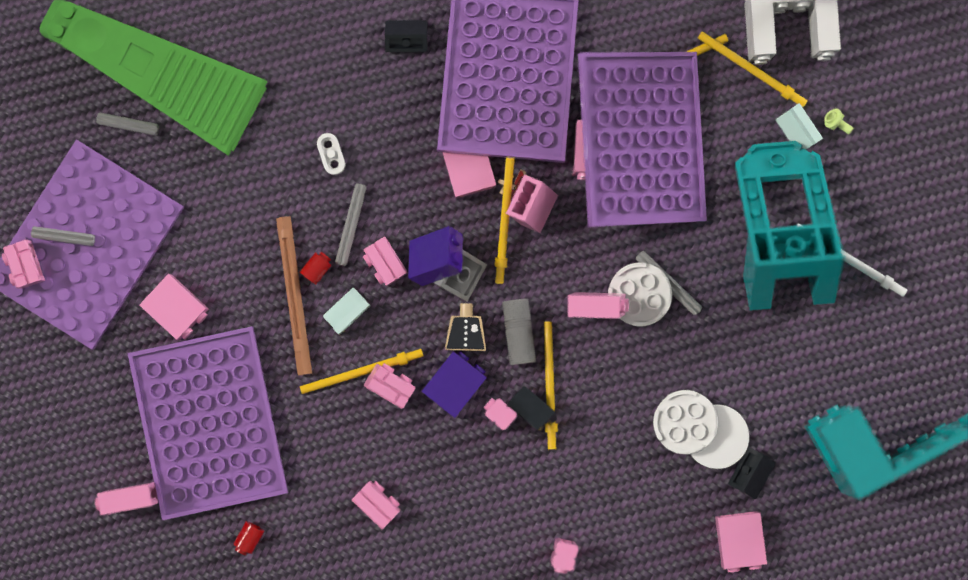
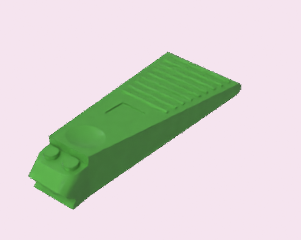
(185, 85)

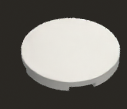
(647, 292)
(685, 422)
(729, 441)

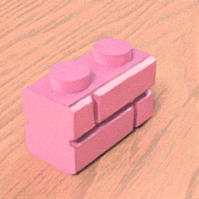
(385, 261)
(23, 264)
(390, 386)
(499, 413)
(377, 504)
(563, 555)

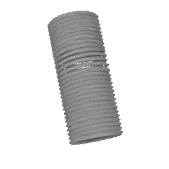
(518, 334)

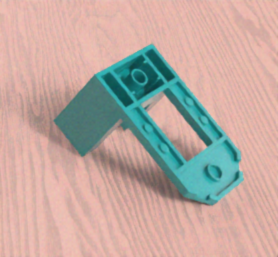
(788, 250)
(857, 458)

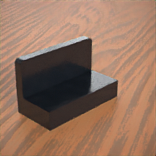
(406, 36)
(532, 409)
(752, 473)

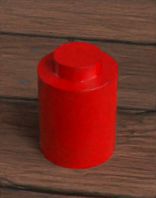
(316, 267)
(248, 538)

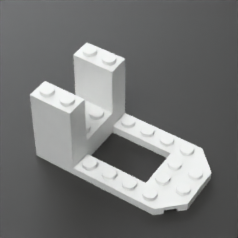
(761, 29)

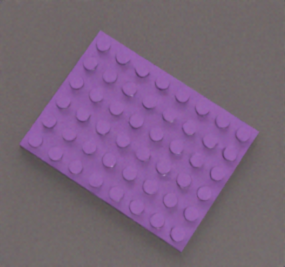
(508, 78)
(642, 138)
(87, 282)
(207, 423)

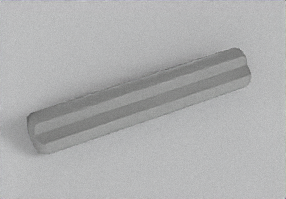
(127, 124)
(62, 236)

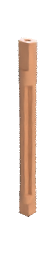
(294, 295)

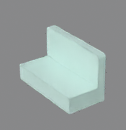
(799, 127)
(346, 311)

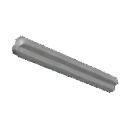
(350, 224)
(677, 291)

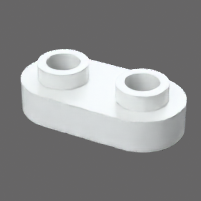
(331, 154)

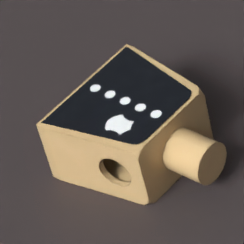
(465, 331)

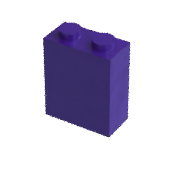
(435, 256)
(454, 383)

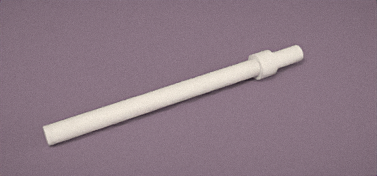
(885, 281)

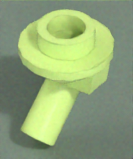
(834, 119)

